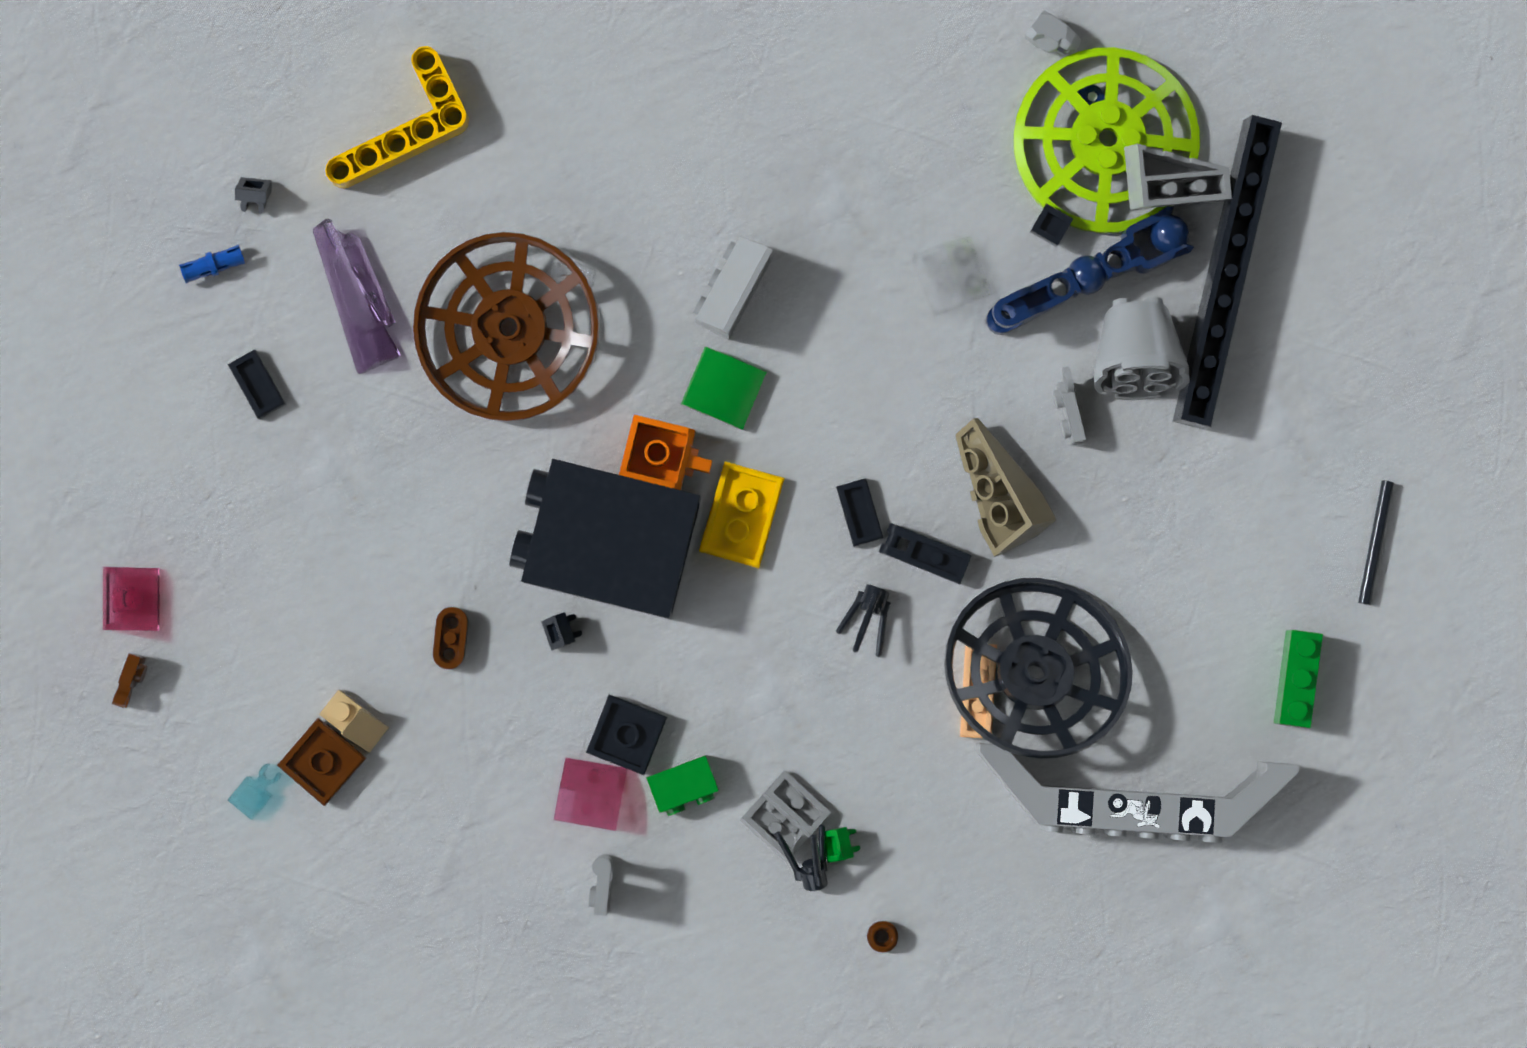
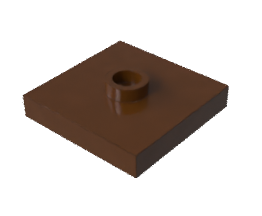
(321, 761)

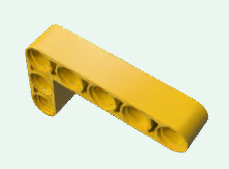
(408, 131)

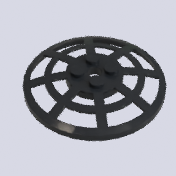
(1047, 655)

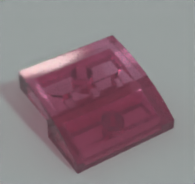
(590, 794)

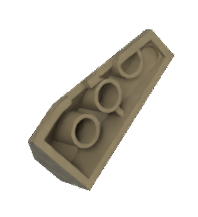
(1006, 497)

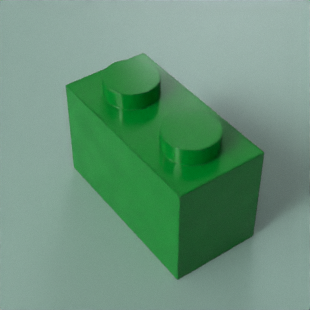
(682, 785)

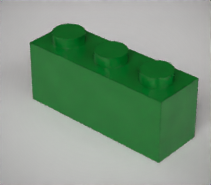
(1298, 678)

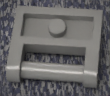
(601, 893)

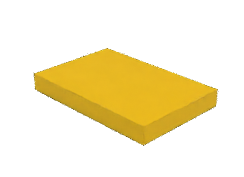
(741, 515)

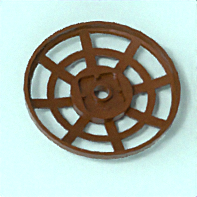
(487, 323)

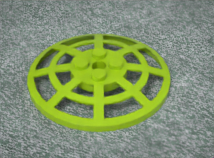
(1085, 133)

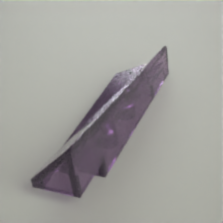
(357, 297)

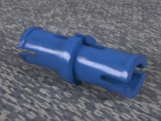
(212, 264)

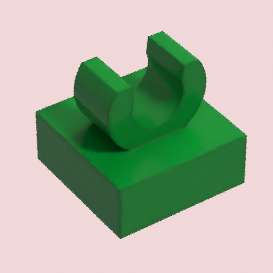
(839, 845)

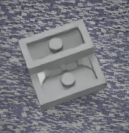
(786, 809)

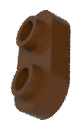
(450, 638)

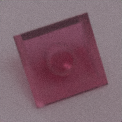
(131, 599)

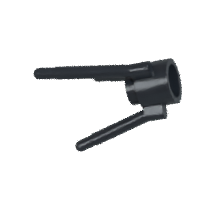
(873, 601)
(813, 870)

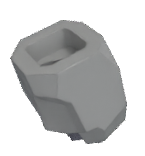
(1052, 35)

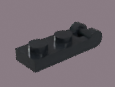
(926, 554)

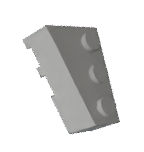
(1168, 179)

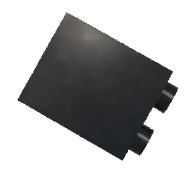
(606, 538)

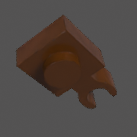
(132, 673)

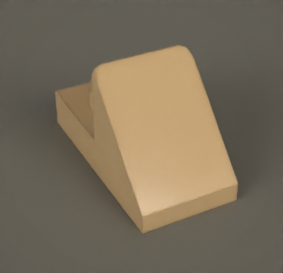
(354, 721)

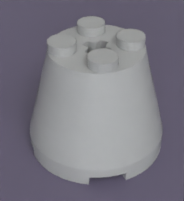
(1139, 351)

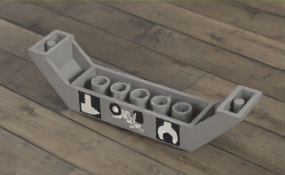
(1135, 810)

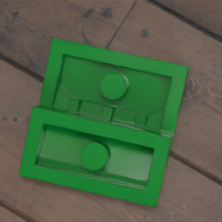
(723, 388)

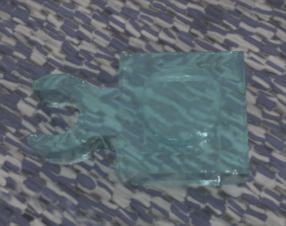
(252, 795)

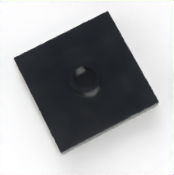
(626, 734)

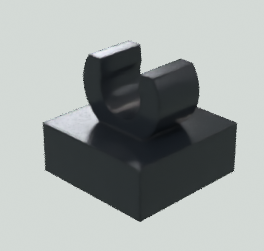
(253, 191)
(1051, 225)
(559, 630)

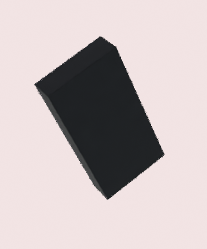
(256, 384)
(859, 512)

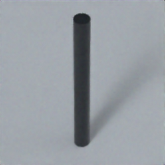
(1376, 542)

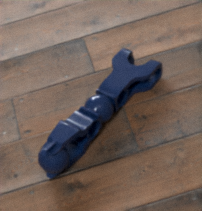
(1090, 273)

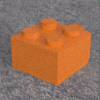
(661, 453)

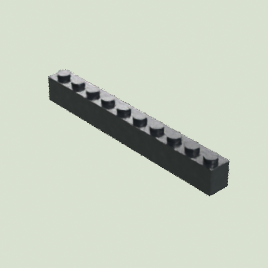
(1227, 271)

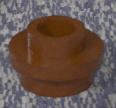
(882, 946)

